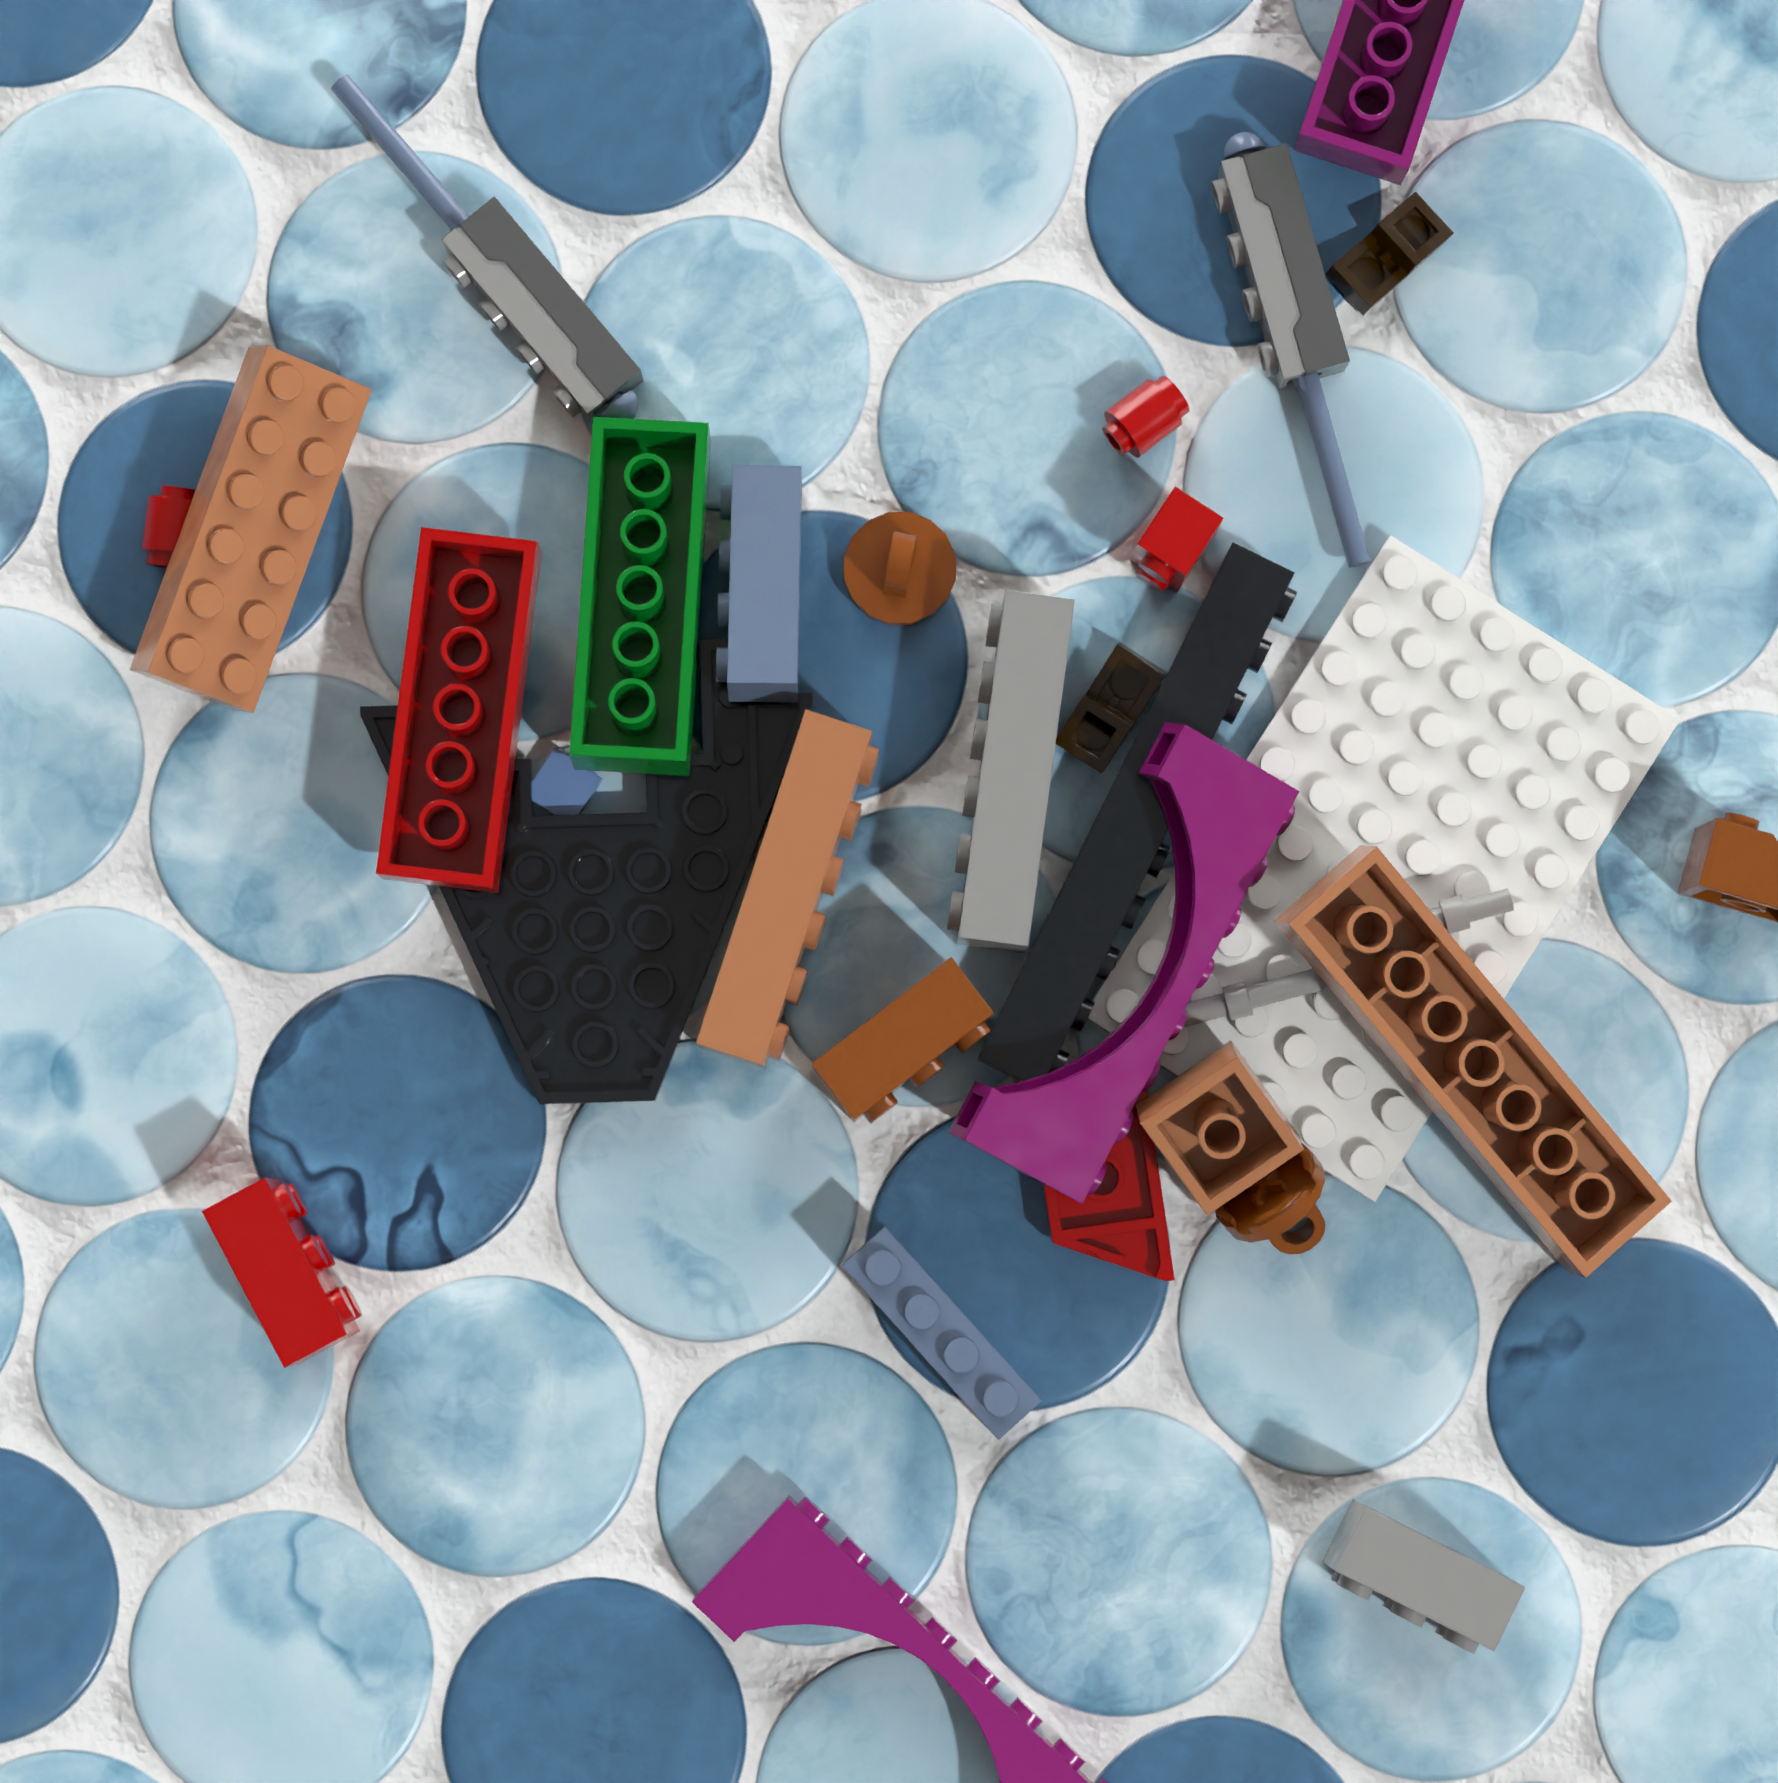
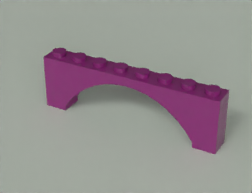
(1220, 829)
(802, 1575)

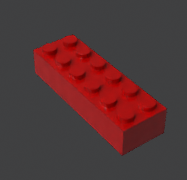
(459, 710)

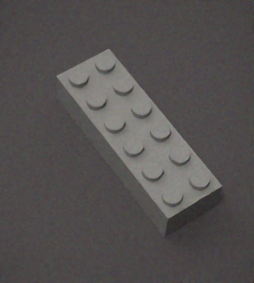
(1014, 772)

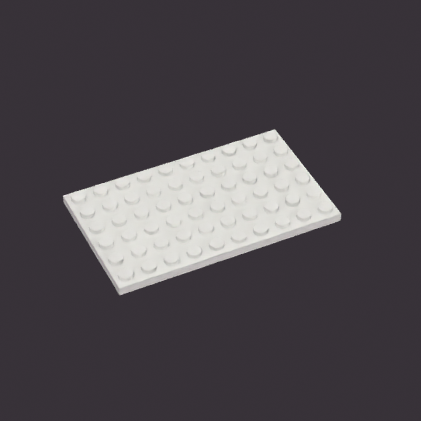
(1474, 770)

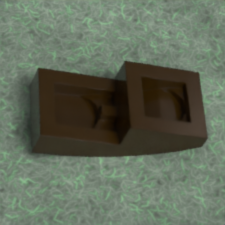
(1389, 253)
(1110, 707)

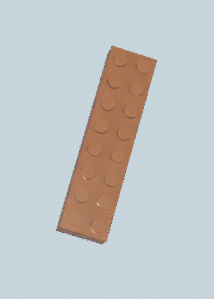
(1472, 1060)

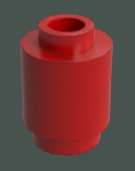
(1145, 416)
(164, 523)

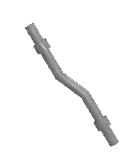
(1239, 1000)

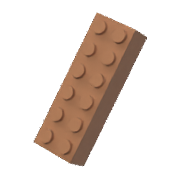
(251, 528)
(786, 888)

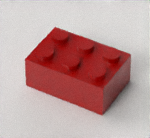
(283, 1270)

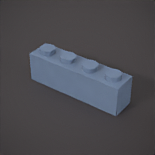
(763, 584)
(941, 1333)

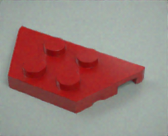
(1124, 1215)

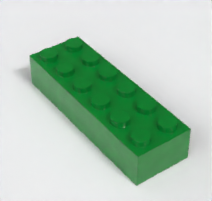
(640, 596)

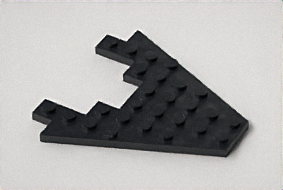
(620, 913)

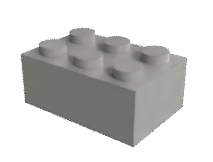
(1421, 1578)

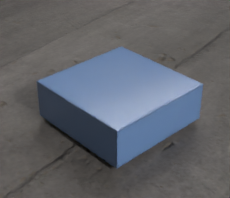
(562, 788)

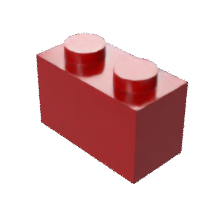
(1175, 541)

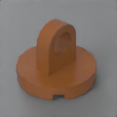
(899, 568)
(1278, 1204)

